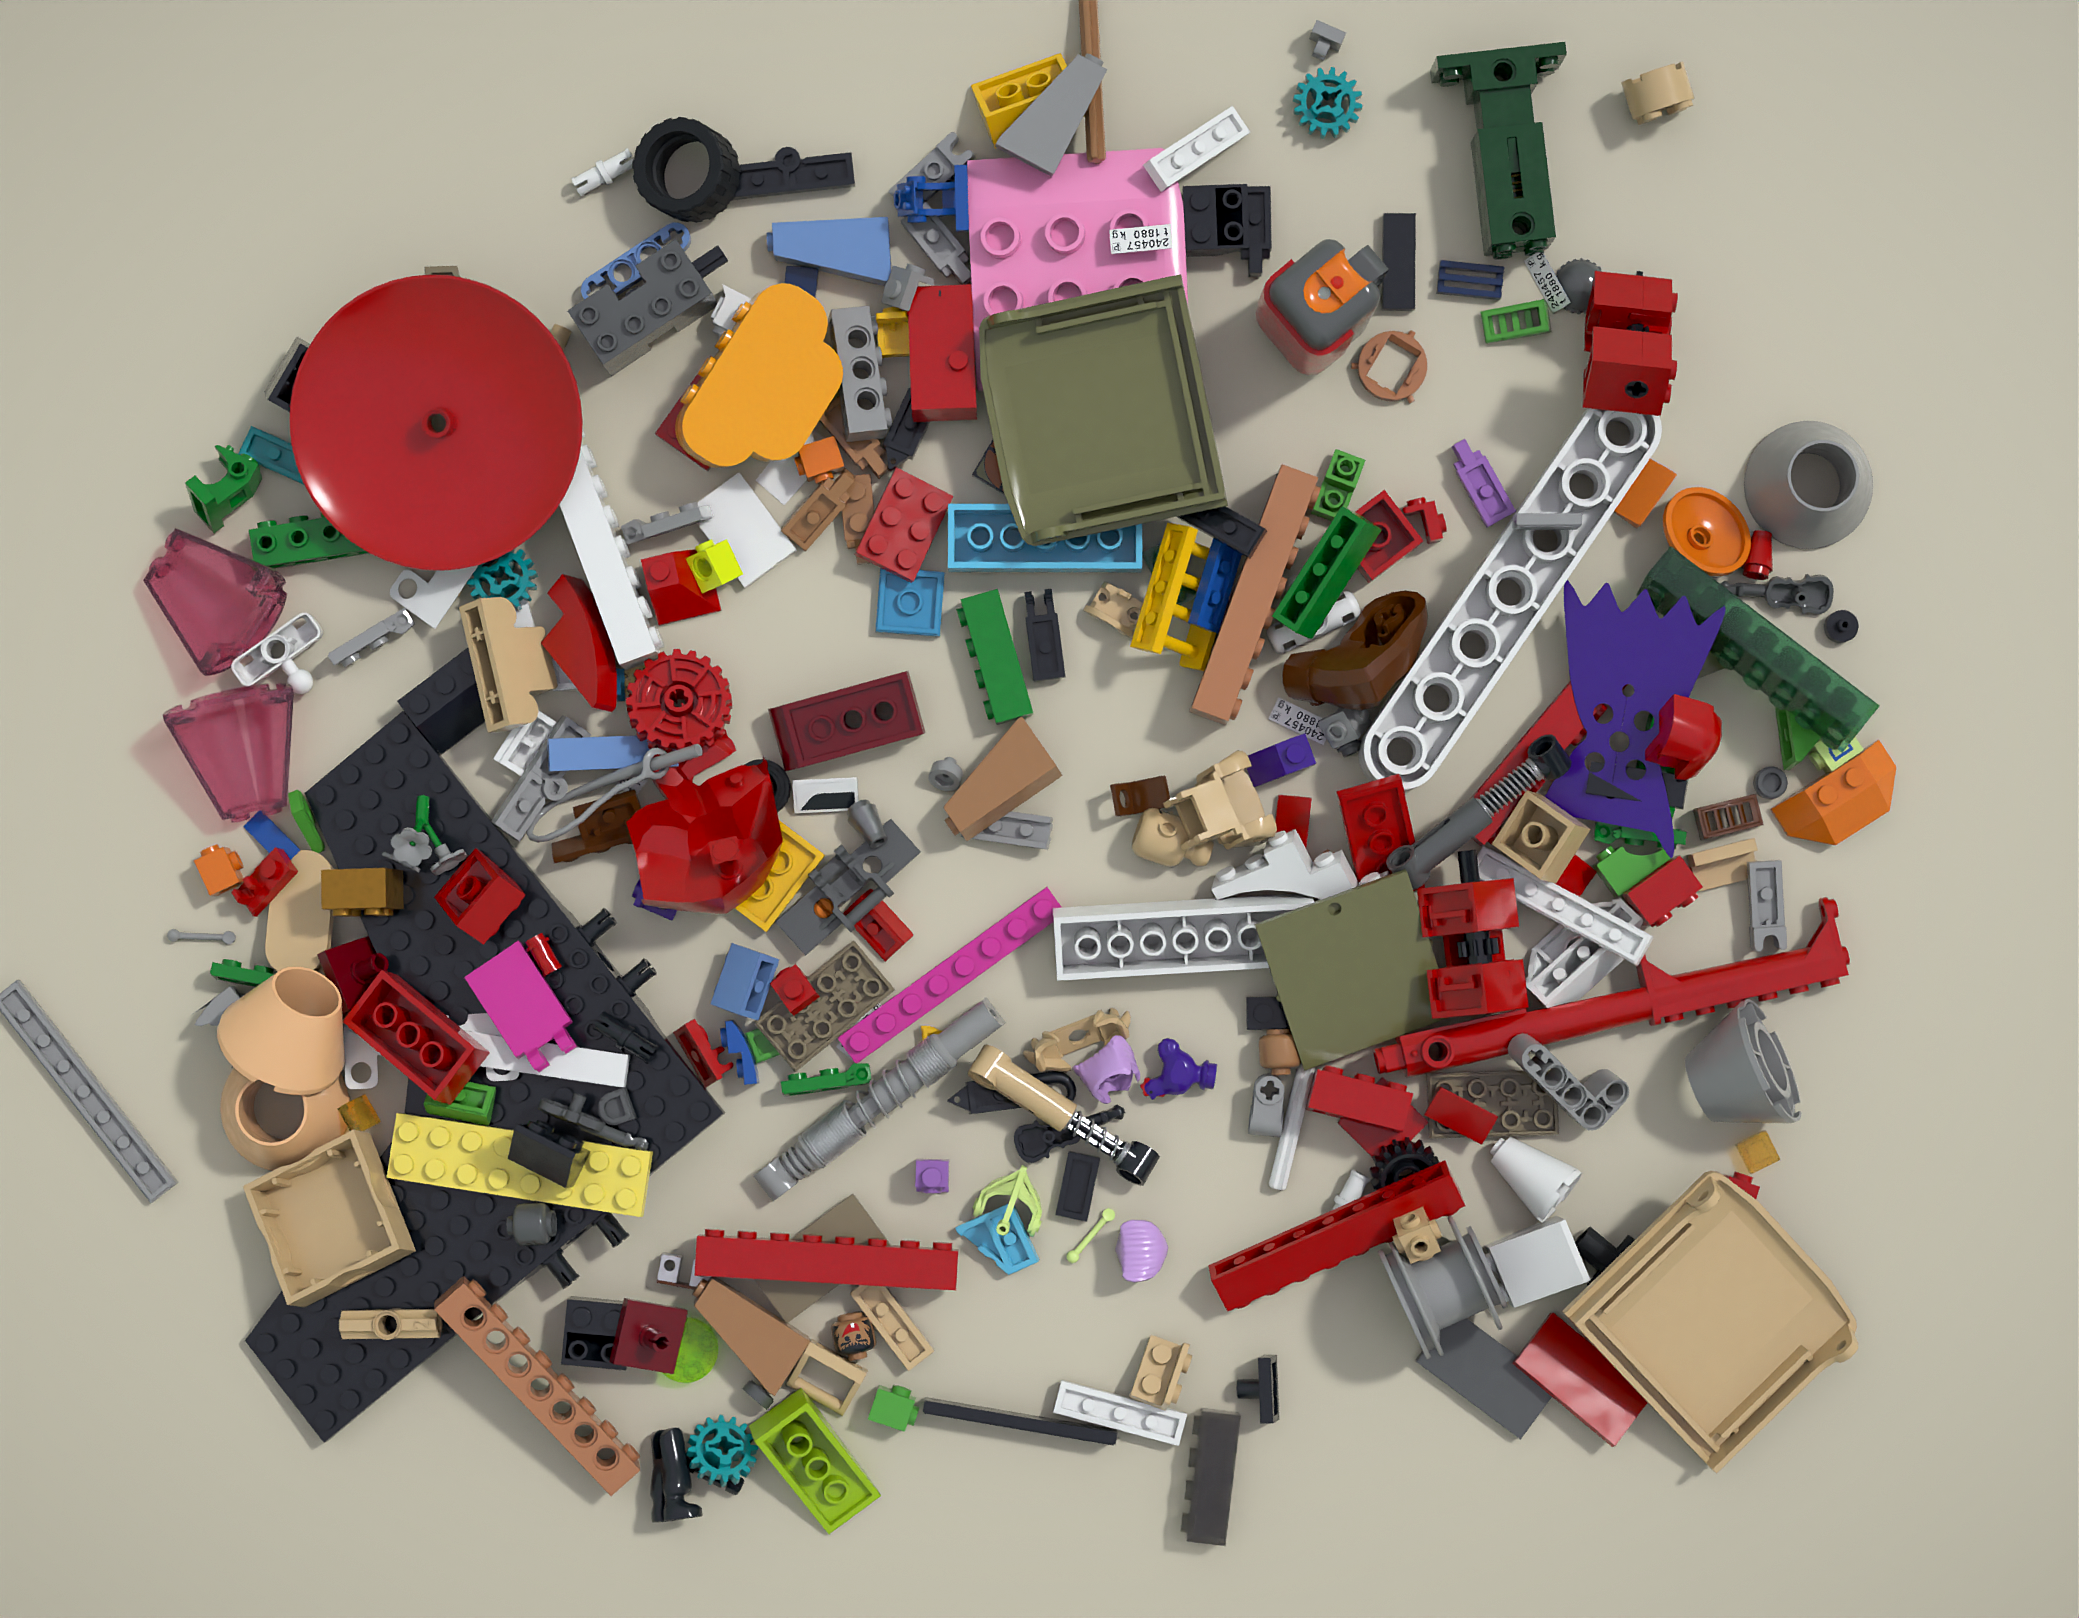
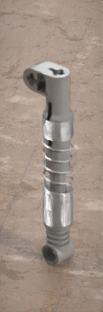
(845, 1125)

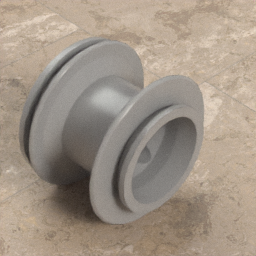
(1444, 1287)

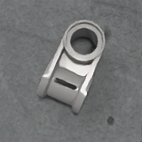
(1266, 1112)

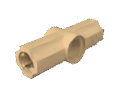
(371, 1324)

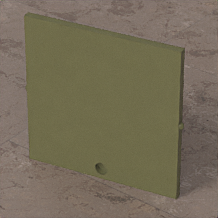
(1351, 969)

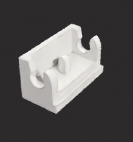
(524, 743)

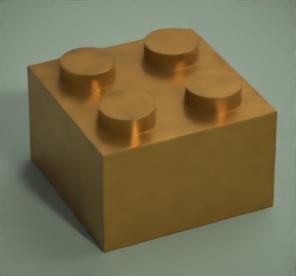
(365, 889)

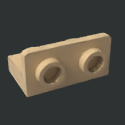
(1160, 1372)

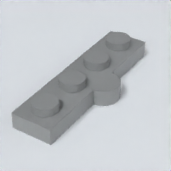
(535, 786)

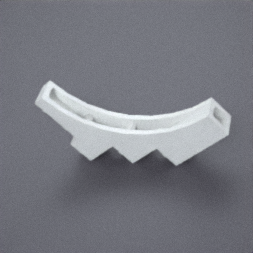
(1290, 868)

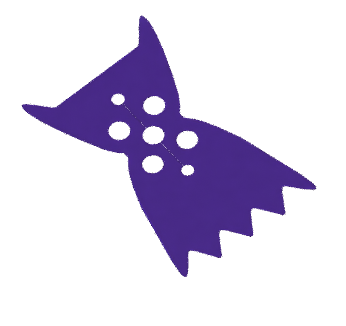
(1658, 661)

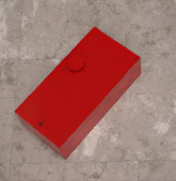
(942, 354)
(416, 1037)

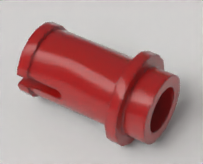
(543, 954)

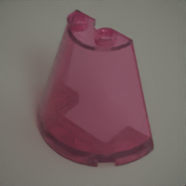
(215, 599)
(238, 747)

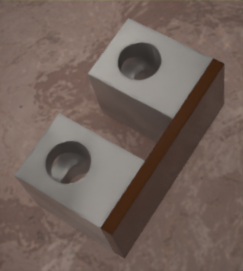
(671, 1276)

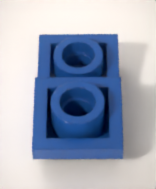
(737, 1042)

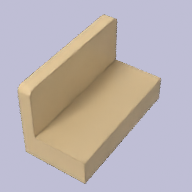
(1722, 864)

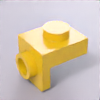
(893, 332)

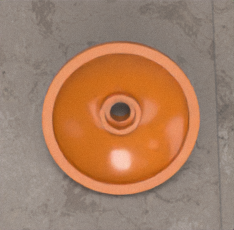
(1707, 530)

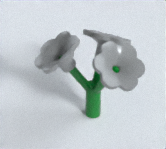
(413, 846)

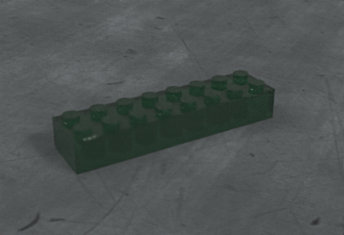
(1764, 653)

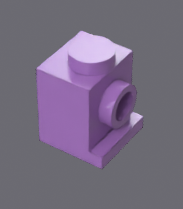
(932, 1175)

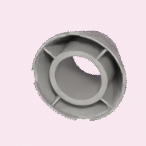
(1777, 505)
(1743, 1071)

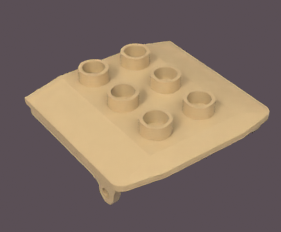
(1716, 1318)

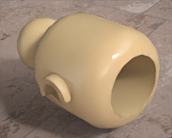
(1160, 840)

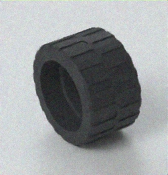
(654, 153)

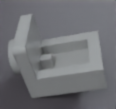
(902, 286)
(1344, 726)

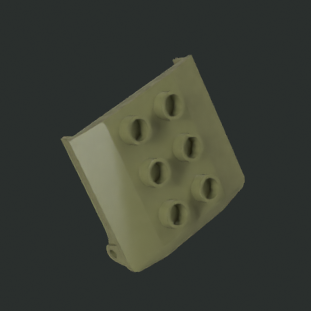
(1100, 412)

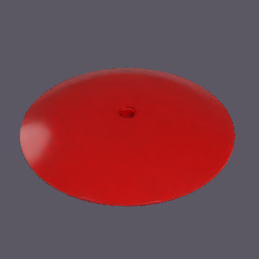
(369, 437)

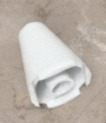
(1534, 1176)

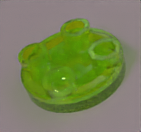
(696, 1353)

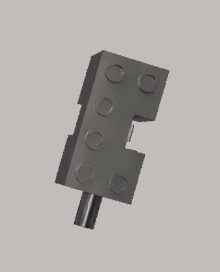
(669, 298)

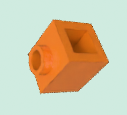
(819, 460)
(219, 869)

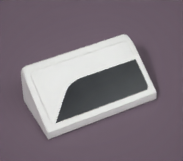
(824, 794)

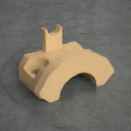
(1115, 609)

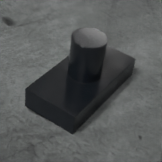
(1263, 1389)

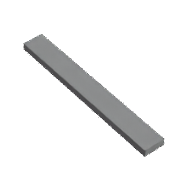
(85, 1092)

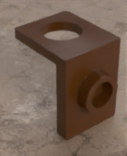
(1140, 795)

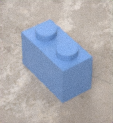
(744, 981)

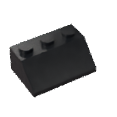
(446, 704)

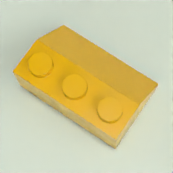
(1011, 93)

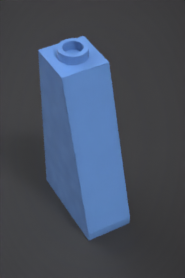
(839, 247)

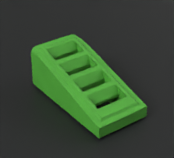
(1543, 315)

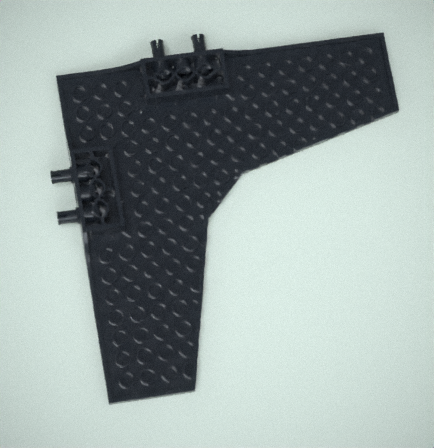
(451, 1228)

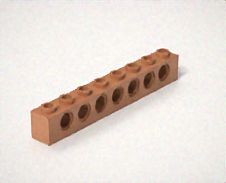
(610, 1472)

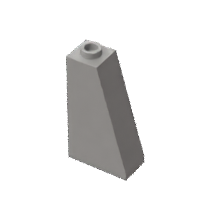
(1050, 122)

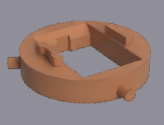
(1370, 353)

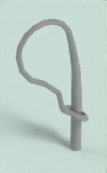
(640, 771)

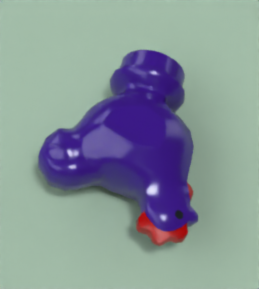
(1178, 1072)

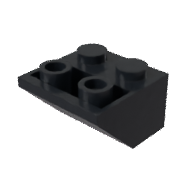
(1216, 219)
(548, 1153)
(590, 1332)

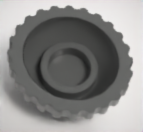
(1577, 280)

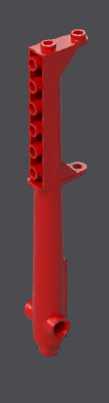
(1657, 997)

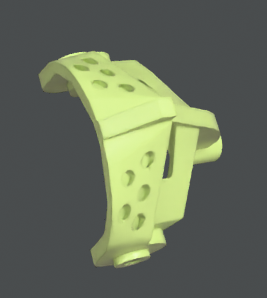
(1017, 1186)

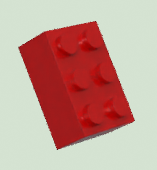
(1359, 1099)

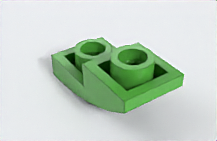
(1338, 484)

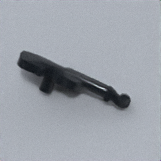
(1037, 1140)

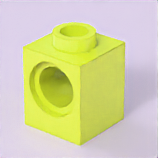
(713, 565)

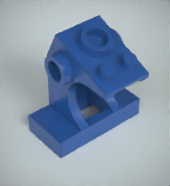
(909, 199)

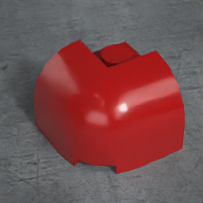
(1686, 736)

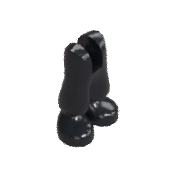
(670, 1478)

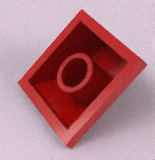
(675, 590)

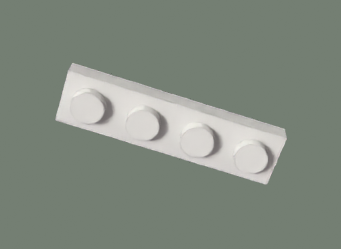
(1196, 148)
(1119, 1412)

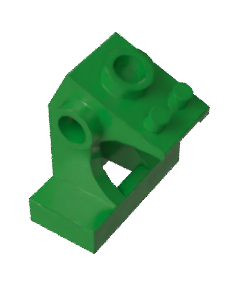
(219, 499)

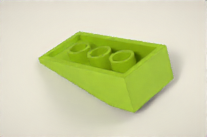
(814, 1460)

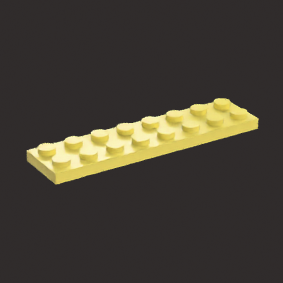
(478, 1161)

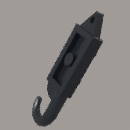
(904, 435)
(981, 1100)

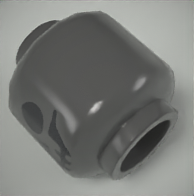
(532, 1224)

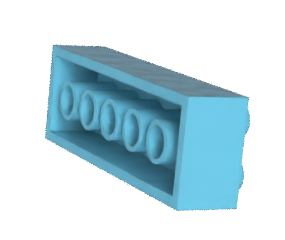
(989, 541)

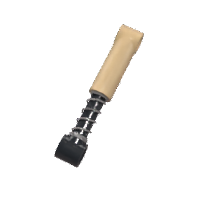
(997, 1072)

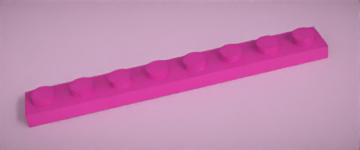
(950, 976)

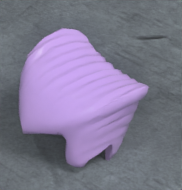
(1109, 1069)
(1140, 1250)

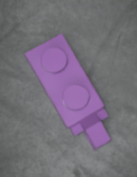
(1481, 484)

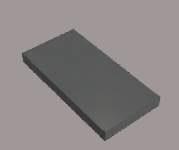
(1486, 1377)

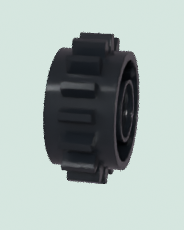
(1399, 1157)

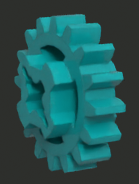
(1334, 114)
(515, 582)
(723, 1438)

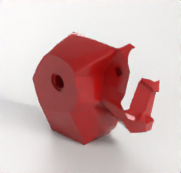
(709, 841)

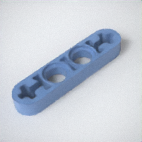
(632, 258)

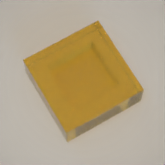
(359, 1114)
(1757, 1152)

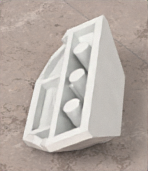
(1569, 965)

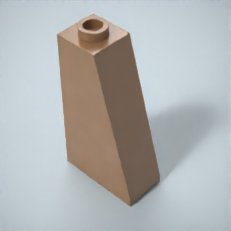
(1001, 782)
(752, 1332)

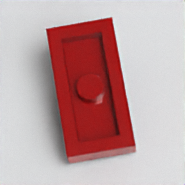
(265, 881)
(697, 1049)

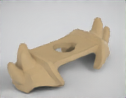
(1056, 1043)

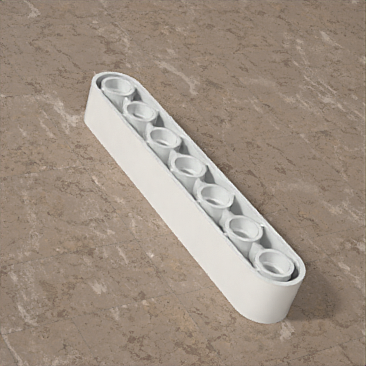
(1502, 625)

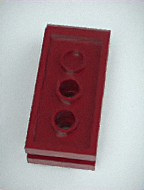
(817, 726)

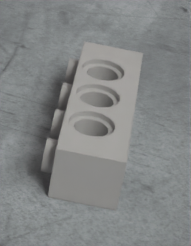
(857, 422)

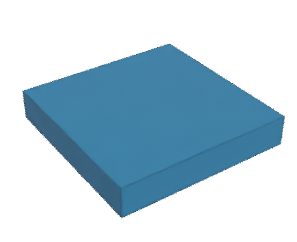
(909, 606)

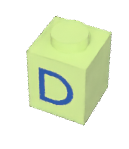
(1830, 759)

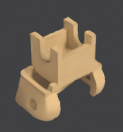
(1224, 807)

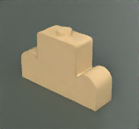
(506, 663)

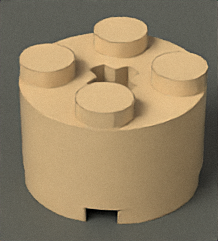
(1658, 91)

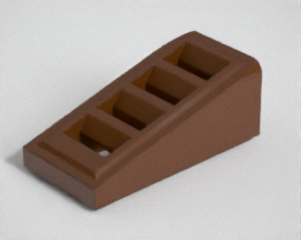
(1703, 822)

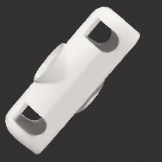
(1333, 620)
(295, 643)

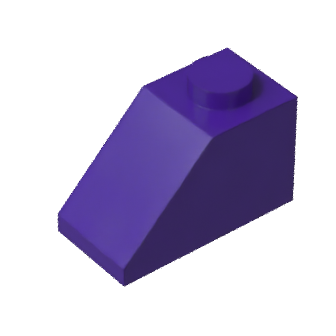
(1280, 760)

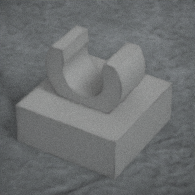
(1326, 38)

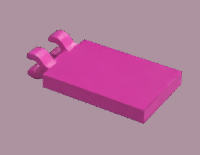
(521, 1004)

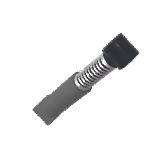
(1545, 760)

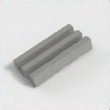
(1546, 521)

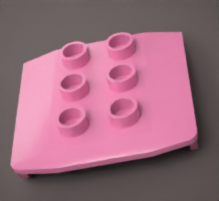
(1050, 235)

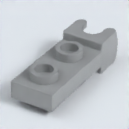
(938, 165)
(1766, 903)

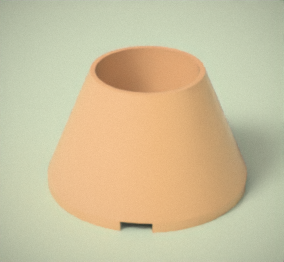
(287, 1032)
(319, 1125)

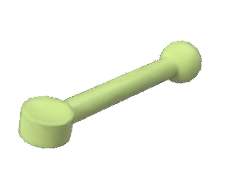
(1107, 1215)

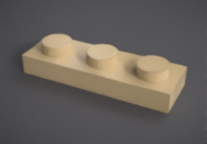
(893, 1324)

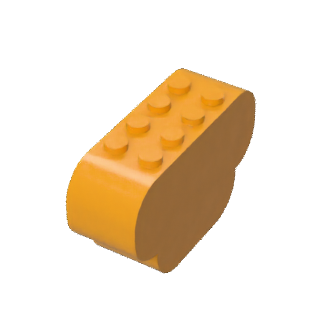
(763, 383)

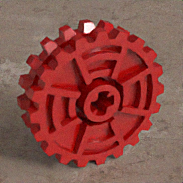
(675, 678)

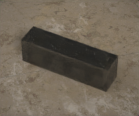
(1212, 1476)

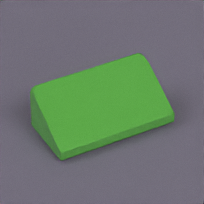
(471, 1105)

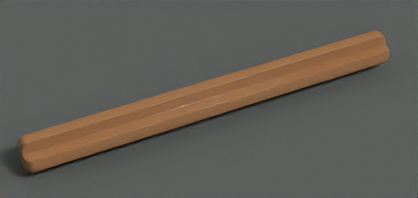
(1095, 113)

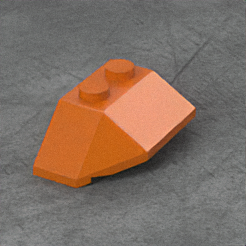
(1841, 799)

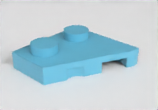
(1009, 1251)

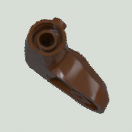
(1368, 659)

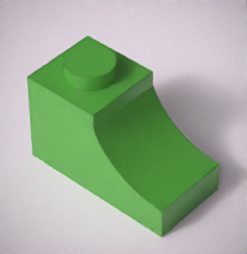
(1623, 870)

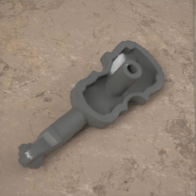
(1811, 593)
(588, 1123)

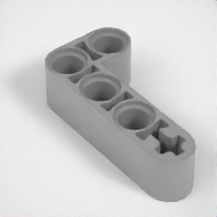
(1590, 1095)

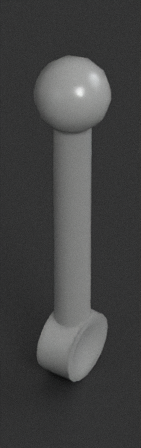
(228, 937)

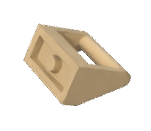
(836, 1362)

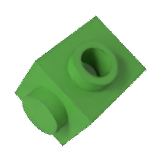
(894, 1407)

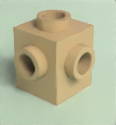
(1417, 1235)

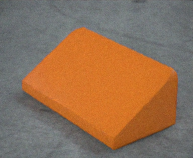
(1644, 493)

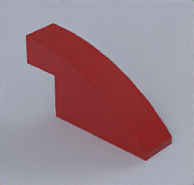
(582, 643)

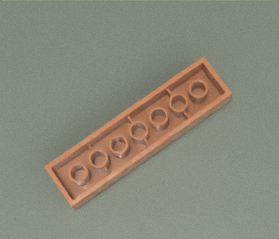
(1253, 596)

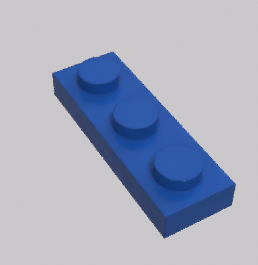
(1215, 587)

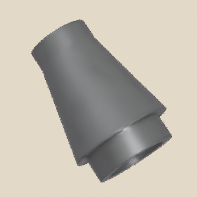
(866, 821)

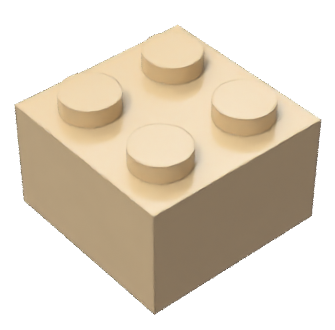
(1541, 836)

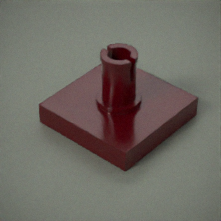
(352, 969)
(648, 1336)

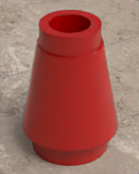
(1759, 560)

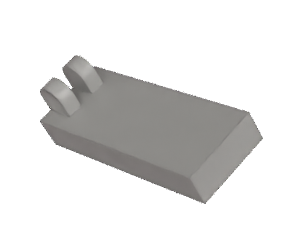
(1019, 830)

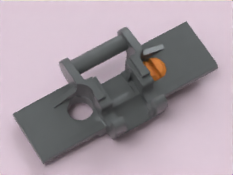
(838, 881)

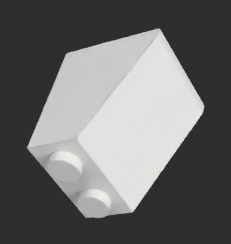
(1537, 1262)

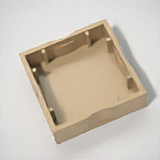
(329, 1218)

